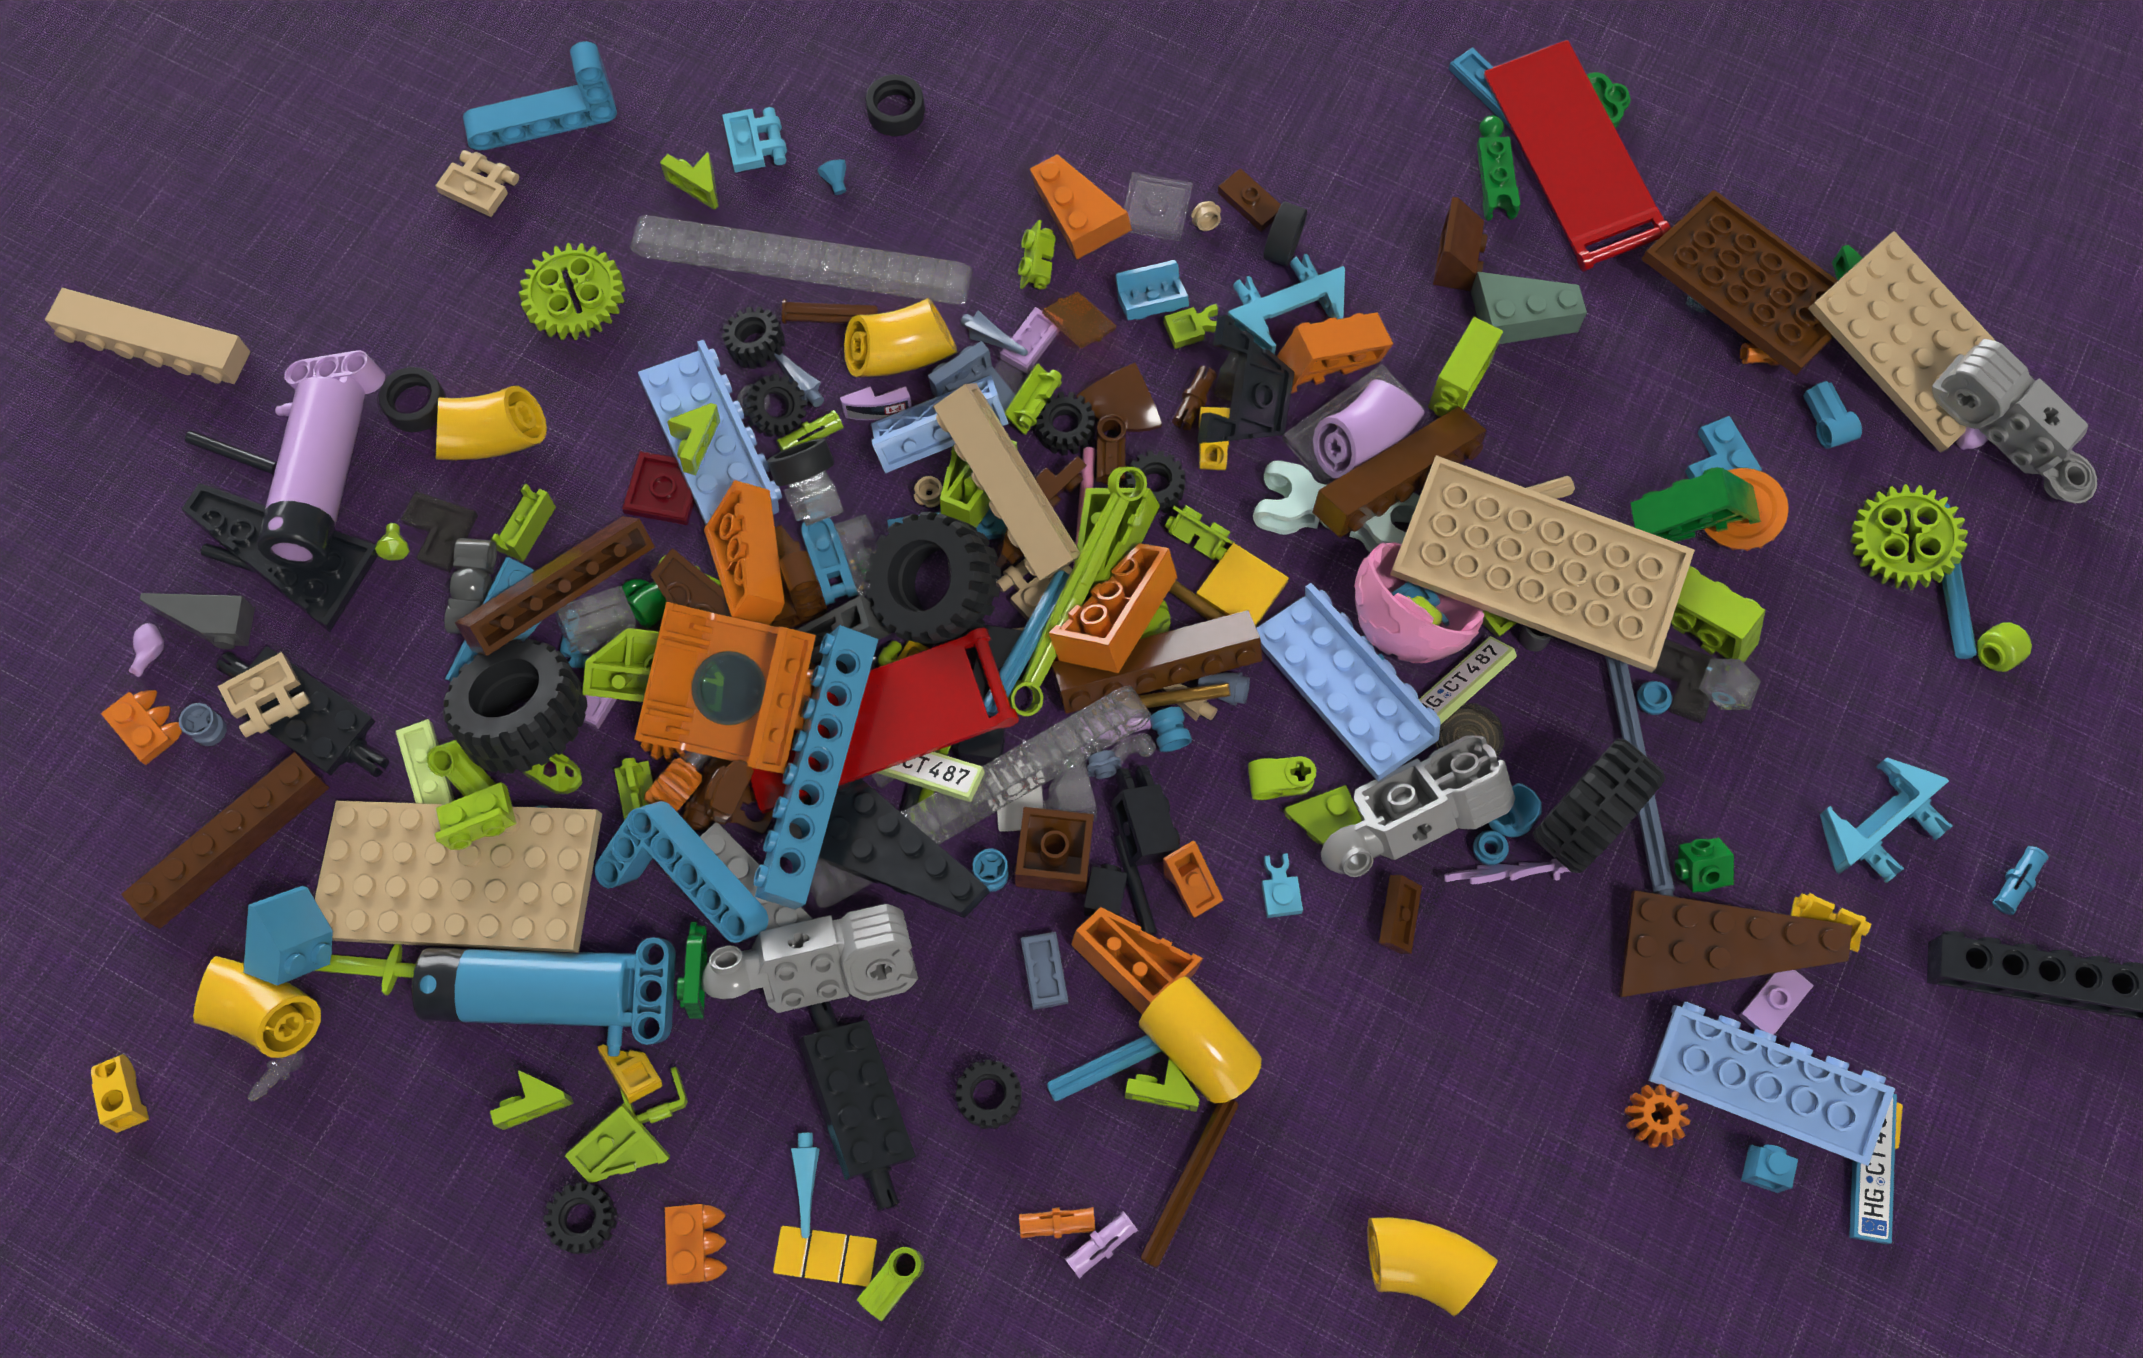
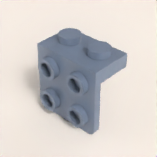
(968, 367)

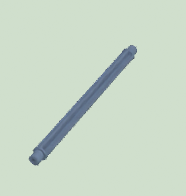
(1648, 815)

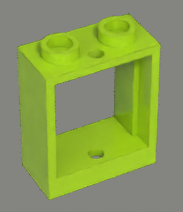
(1465, 367)

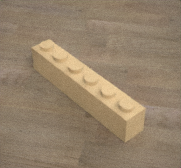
(147, 336)
(1007, 481)

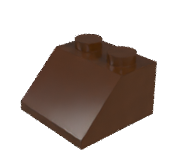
(1460, 247)
(1054, 850)

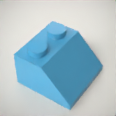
(286, 937)

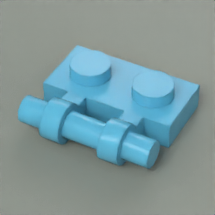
(744, 140)

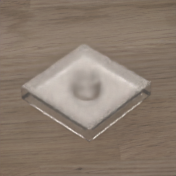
(1157, 205)

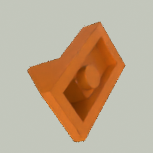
(1192, 879)

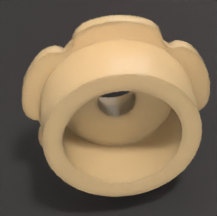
(1206, 215)
(926, 484)

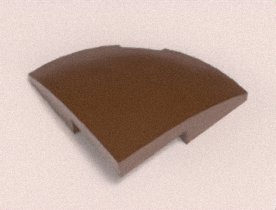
(1126, 396)

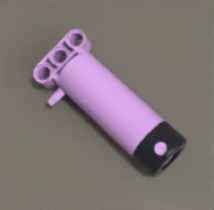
(315, 456)

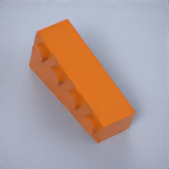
(747, 553)
(1118, 611)

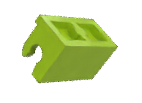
(525, 524)

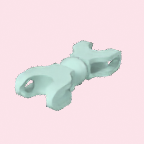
(1300, 495)

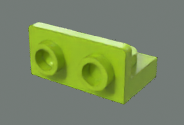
(475, 817)

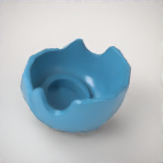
(1523, 814)

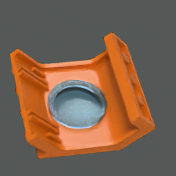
(725, 687)

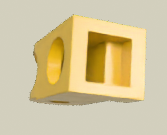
(1213, 455)
(117, 1094)

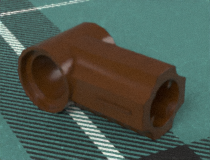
(1110, 450)

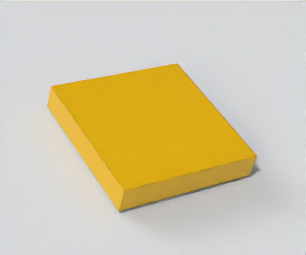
(1242, 584)

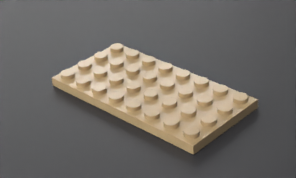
(1543, 563)
(507, 891)

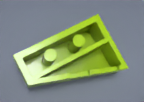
(1130, 532)

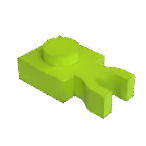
(1189, 327)

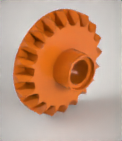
(1772, 511)

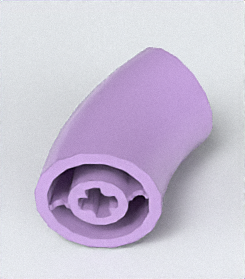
(1365, 428)

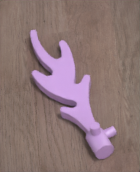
(1491, 873)

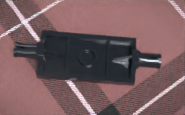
(324, 731)
(856, 1102)

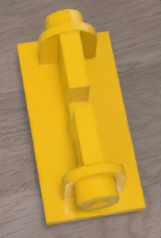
(1816, 908)

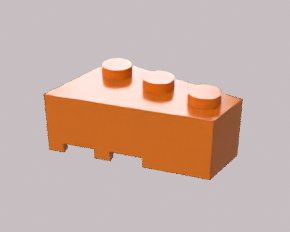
(1078, 206)

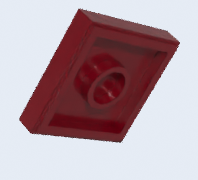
(658, 490)

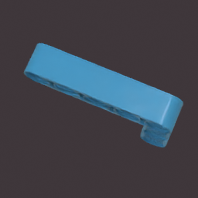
(547, 112)
(664, 835)

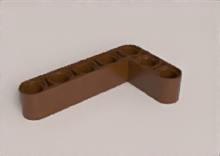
(801, 593)

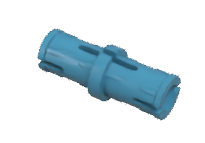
(2031, 862)

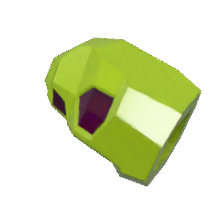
(558, 775)

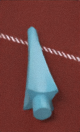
(805, 1165)

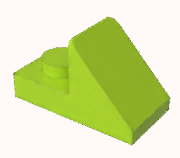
(695, 180)
(696, 432)
(1174, 1093)
(538, 1101)

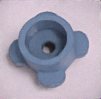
(1103, 764)

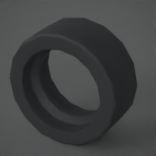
(890, 86)
(1285, 233)
(399, 382)
(800, 462)

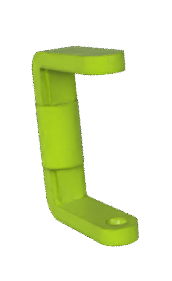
(664, 1110)

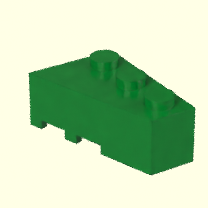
(1696, 505)

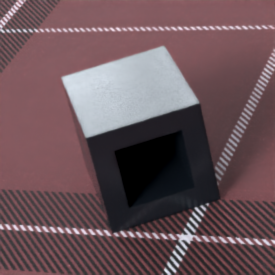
(1105, 889)

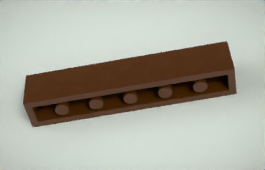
(1396, 472)
(554, 585)
(1165, 660)
(225, 841)

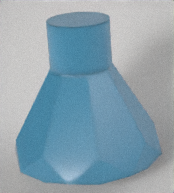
(834, 173)

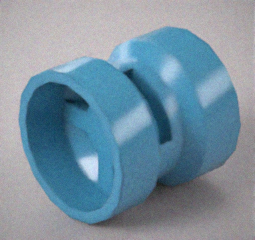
(1170, 729)
(987, 864)

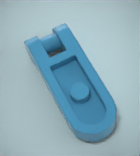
(828, 559)

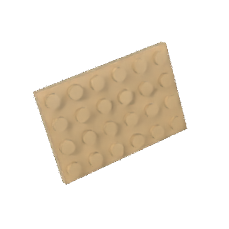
(1901, 331)

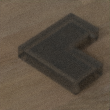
(445, 525)
(1687, 669)

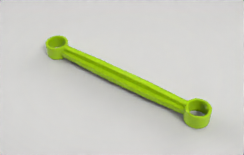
(1078, 583)

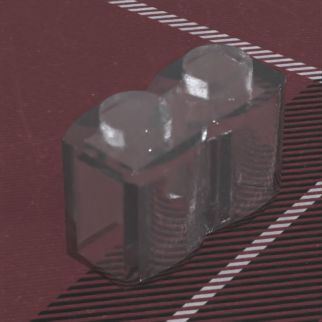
(813, 499)

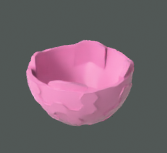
(1401, 625)

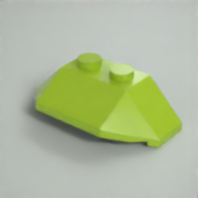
(621, 666)

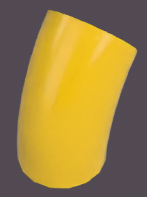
(897, 341)
(488, 425)
(265, 1015)
(1201, 1041)
(1426, 1262)

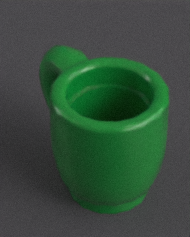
(646, 603)

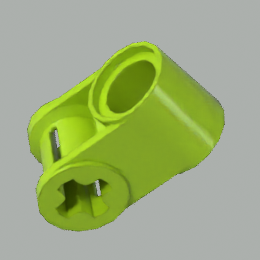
(1276, 777)

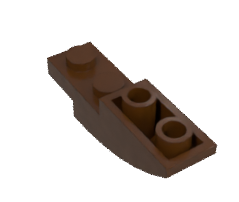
(1052, 487)

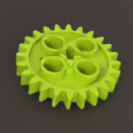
(600, 281)
(1941, 536)

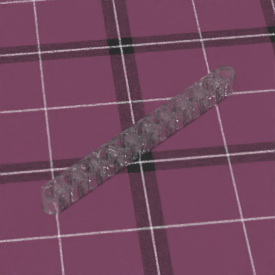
(801, 259)
(1007, 779)

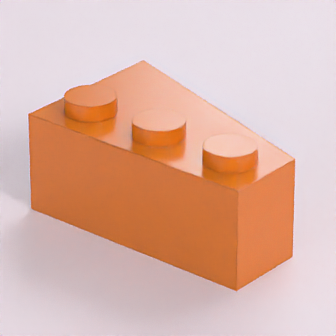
(1335, 346)
(1131, 958)

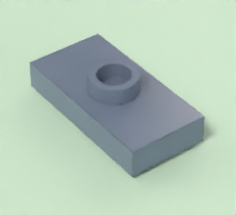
(1044, 970)

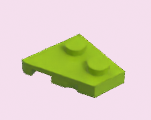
(1324, 813)
(616, 1147)

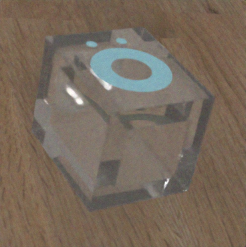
(1730, 684)

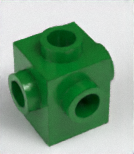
(1705, 864)

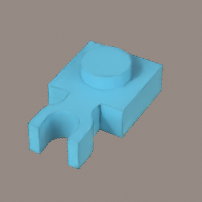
(1281, 892)

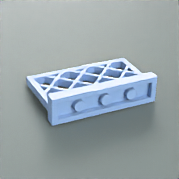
(916, 433)

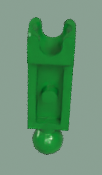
(1497, 169)

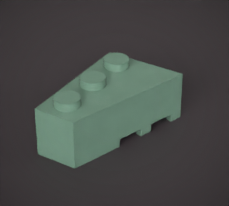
(1527, 306)

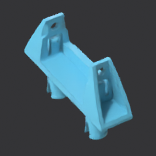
(1325, 288)
(1864, 842)

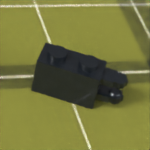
(1143, 818)

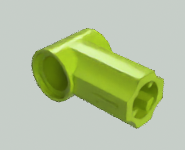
(454, 763)
(889, 1284)

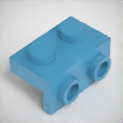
(1151, 290)

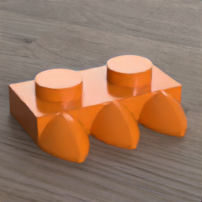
(142, 728)
(689, 1244)

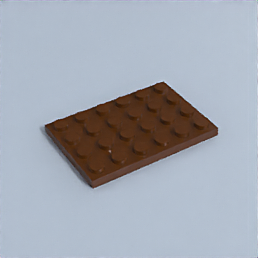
(1746, 279)

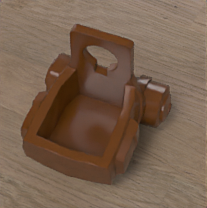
(721, 797)

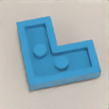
(1726, 449)

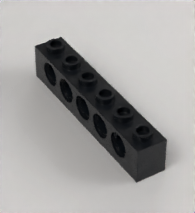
(1949, 968)

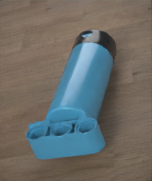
(547, 989)

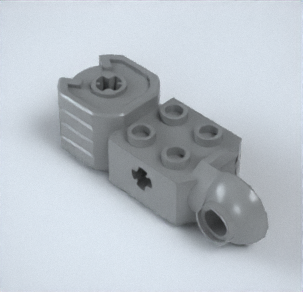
(2020, 416)
(1421, 803)
(819, 961)

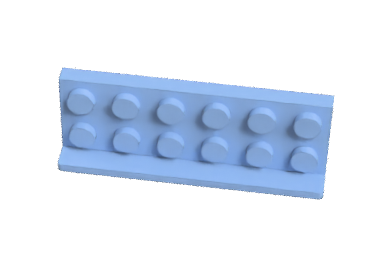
(731, 456)
(1349, 683)
(1772, 1083)

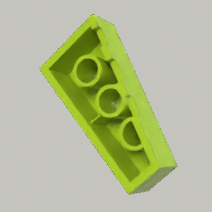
(1718, 617)

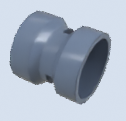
(199, 717)

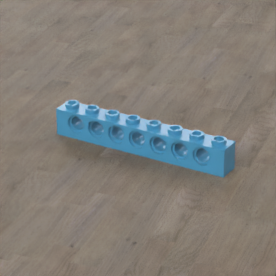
(857, 653)

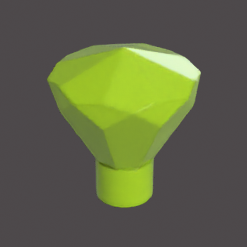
(392, 544)

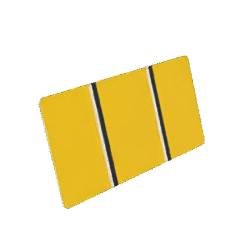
(825, 1256)

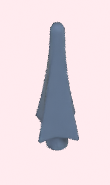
(984, 330)
(806, 382)

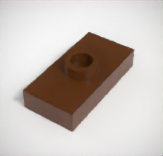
(1249, 199)
(1400, 914)

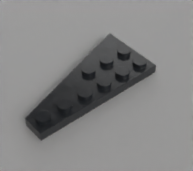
(316, 591)
(885, 847)

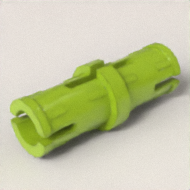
(829, 423)

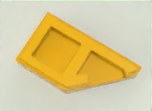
(632, 1073)

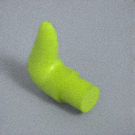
(889, 653)

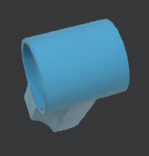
(1834, 423)

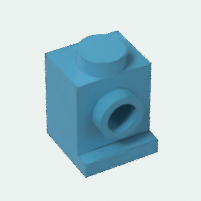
(1769, 1168)

